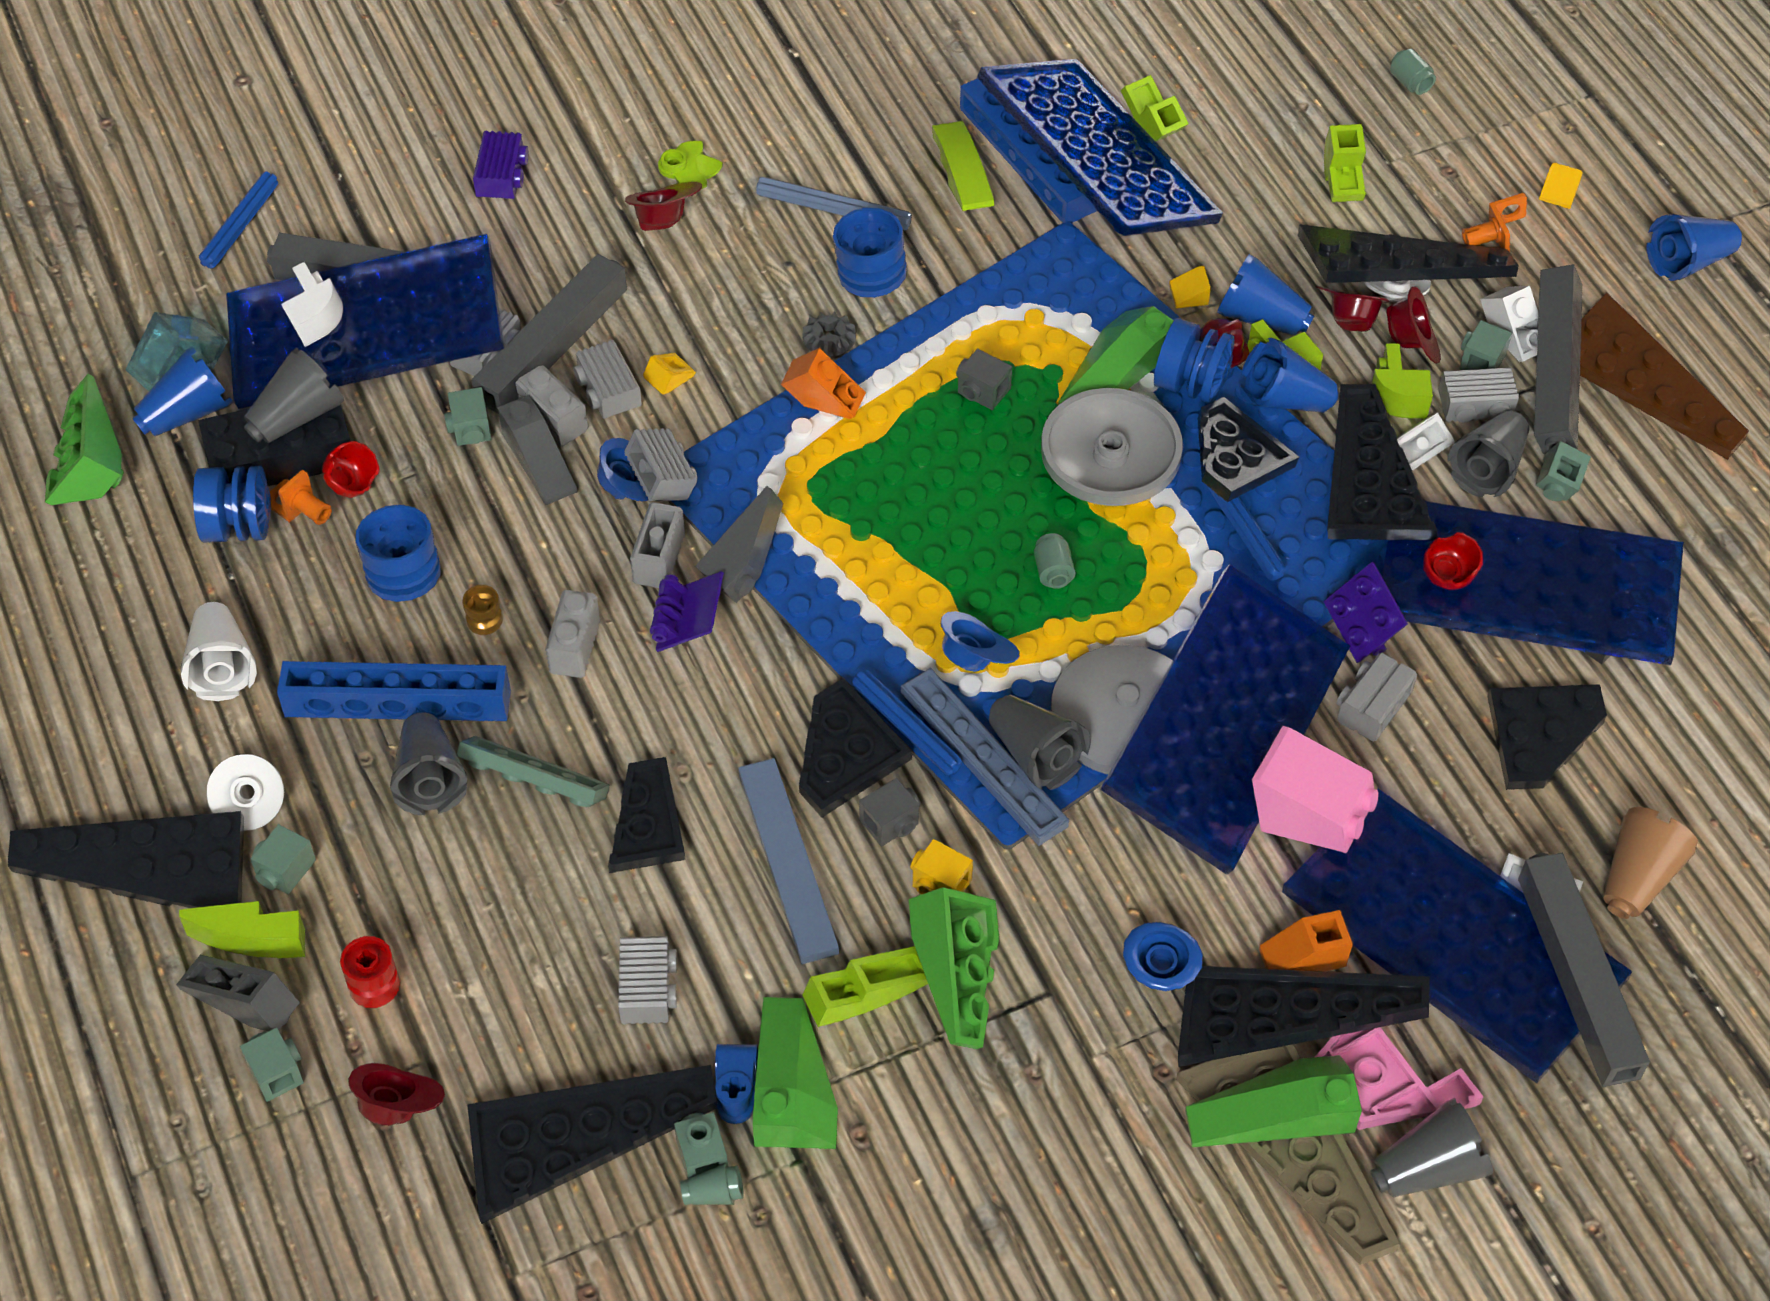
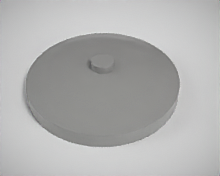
(1111, 446)
(1107, 696)

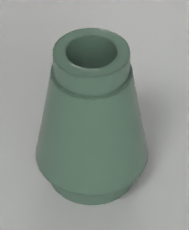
(713, 1187)

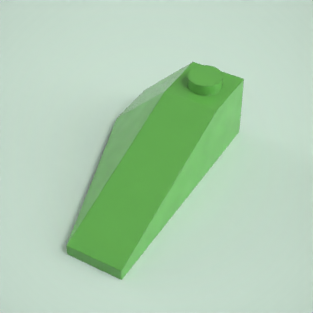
(1122, 352)
(87, 450)
(955, 944)
(791, 1085)
(1289, 1102)

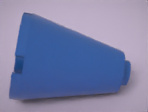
(1689, 244)
(1263, 295)
(1285, 380)
(180, 396)

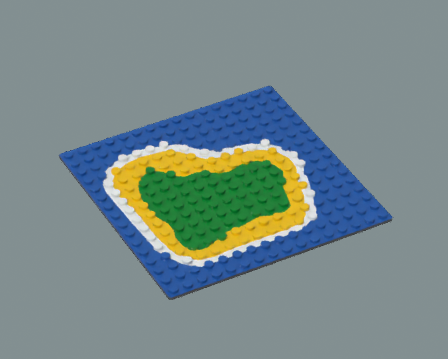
(942, 502)

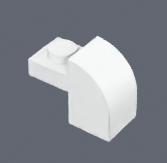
(316, 309)

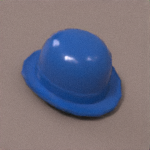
(1162, 956)

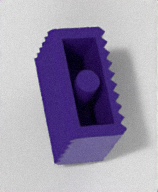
(500, 164)

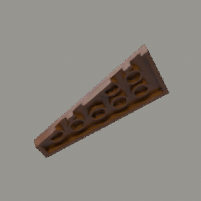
(1643, 373)

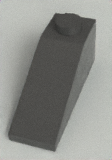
(536, 449)
(744, 546)
(240, 991)

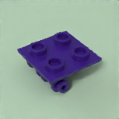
(684, 610)
(1365, 613)

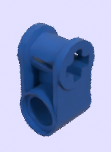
(735, 1081)

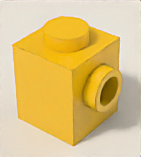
(940, 867)

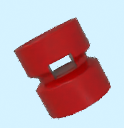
(370, 971)

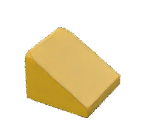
(1561, 185)
(1191, 288)
(667, 372)

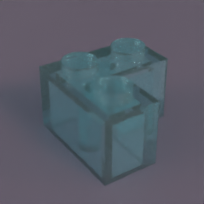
(166, 340)

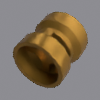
(482, 609)

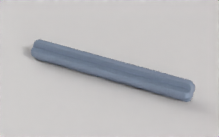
(822, 200)

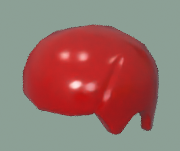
(350, 469)
(1453, 561)

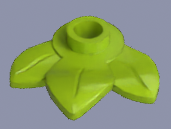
(688, 164)

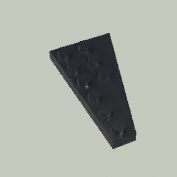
(1374, 257)
(1371, 478)
(155, 860)
(1264, 1009)
(557, 1135)

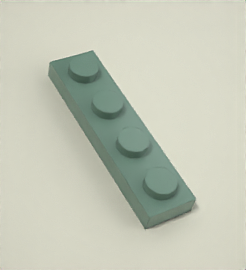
(522, 767)

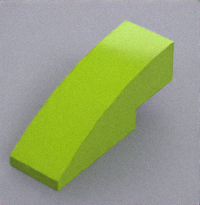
(246, 930)
(864, 985)

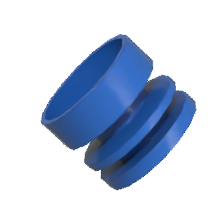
(870, 252)
(1199, 362)
(224, 504)
(398, 553)

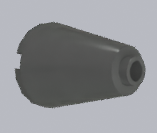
(291, 398)
(1490, 455)
(1040, 740)
(426, 768)
(1433, 1154)

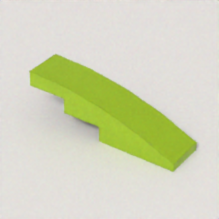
(963, 166)

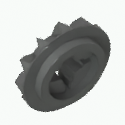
(831, 344)

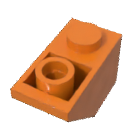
(823, 385)
(1309, 945)

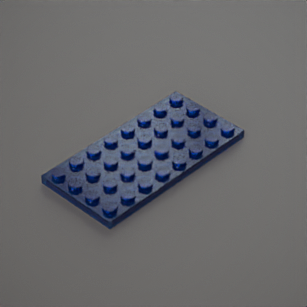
(1099, 146)
(394, 318)
(1547, 584)
(1216, 714)
(1442, 914)

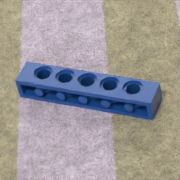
(1023, 153)
(394, 690)

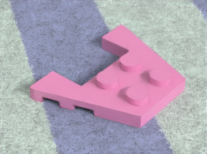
(1388, 1084)

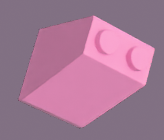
(1312, 793)

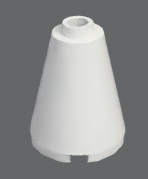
(217, 655)

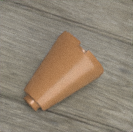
(1645, 860)

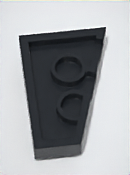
(648, 819)

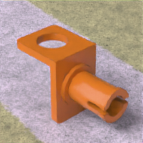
(1496, 227)
(298, 498)

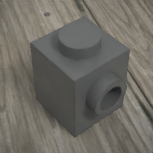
(984, 379)
(890, 812)

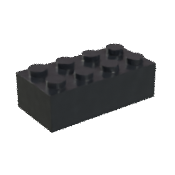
(303, 448)

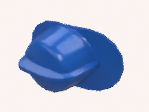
(616, 473)
(973, 644)

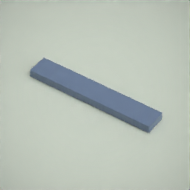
(984, 756)
(788, 861)

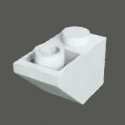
(1516, 312)

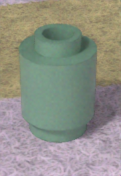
(1413, 71)
(1054, 561)

